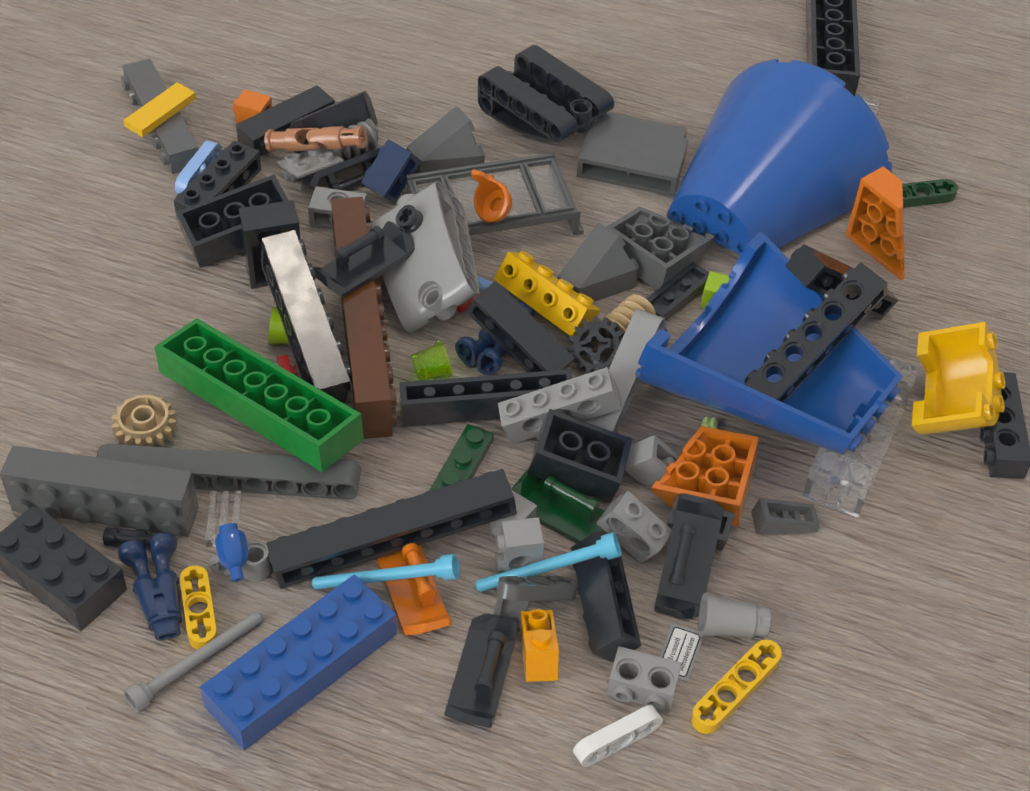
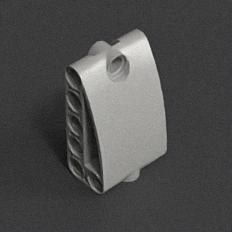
(440, 268)

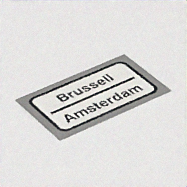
(682, 646)

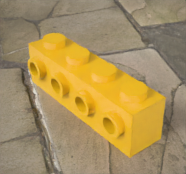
(545, 293)

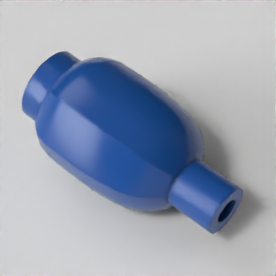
(232, 550)

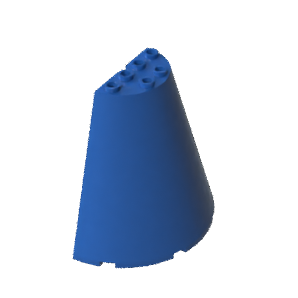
(779, 156)
(738, 332)

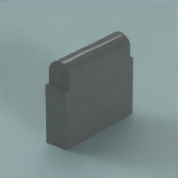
(634, 153)

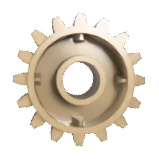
(144, 421)

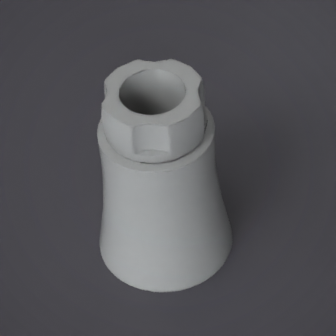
(732, 618)

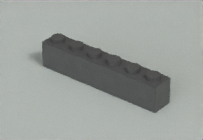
(173, 135)

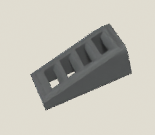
(767, 522)

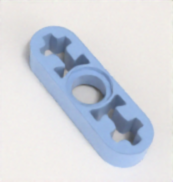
(206, 154)

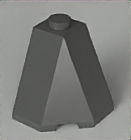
(447, 144)
(601, 265)

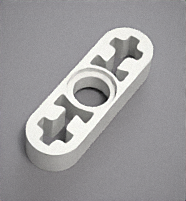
(617, 735)

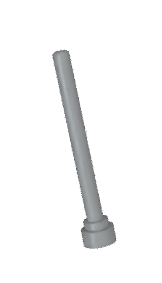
(140, 695)

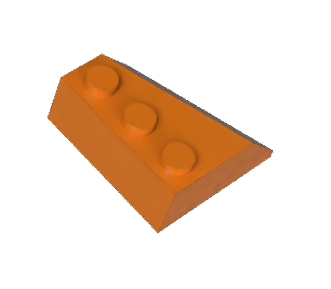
(714, 467)

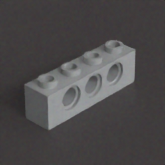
(577, 397)

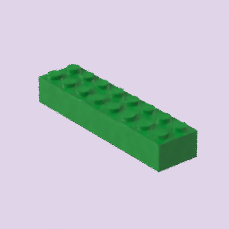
(260, 394)

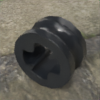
(409, 218)

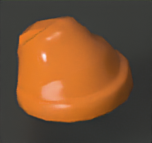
(491, 198)

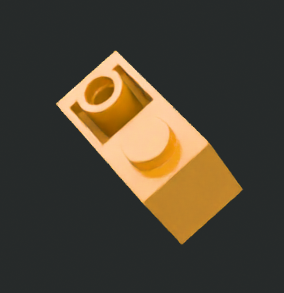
(539, 646)

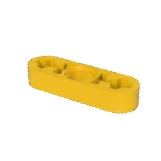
(189, 598)

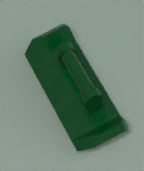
(561, 506)

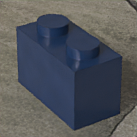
(390, 171)

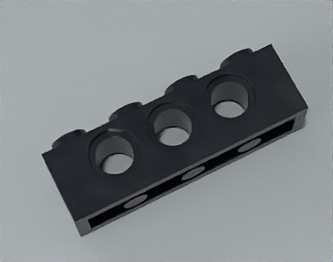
(1007, 441)

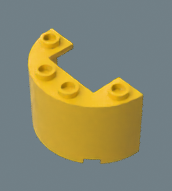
(960, 380)

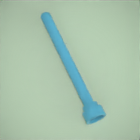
(607, 547)
(445, 567)

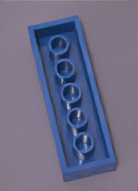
(298, 661)

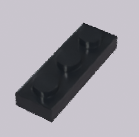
(678, 290)

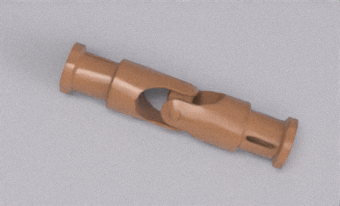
(330, 137)

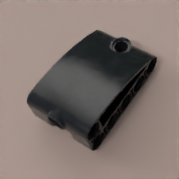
(542, 97)

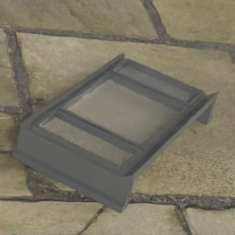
(534, 184)

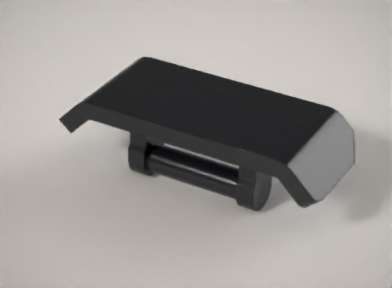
(343, 113)
(311, 181)
(366, 259)
(689, 556)
(482, 670)

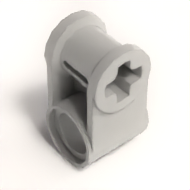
(252, 569)

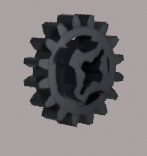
(596, 335)

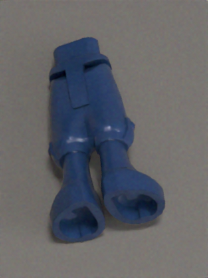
(479, 351)
(156, 596)

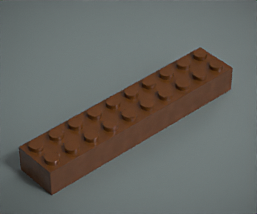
(364, 331)

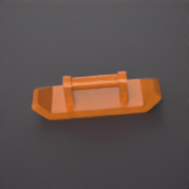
(414, 599)

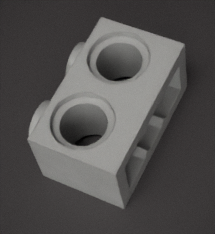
(635, 527)
(646, 672)

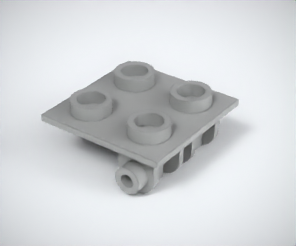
(307, 163)

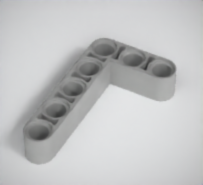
(625, 363)

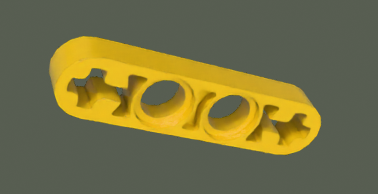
(734, 684)

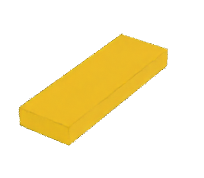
(159, 109)

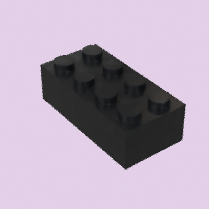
(214, 225)
(59, 567)

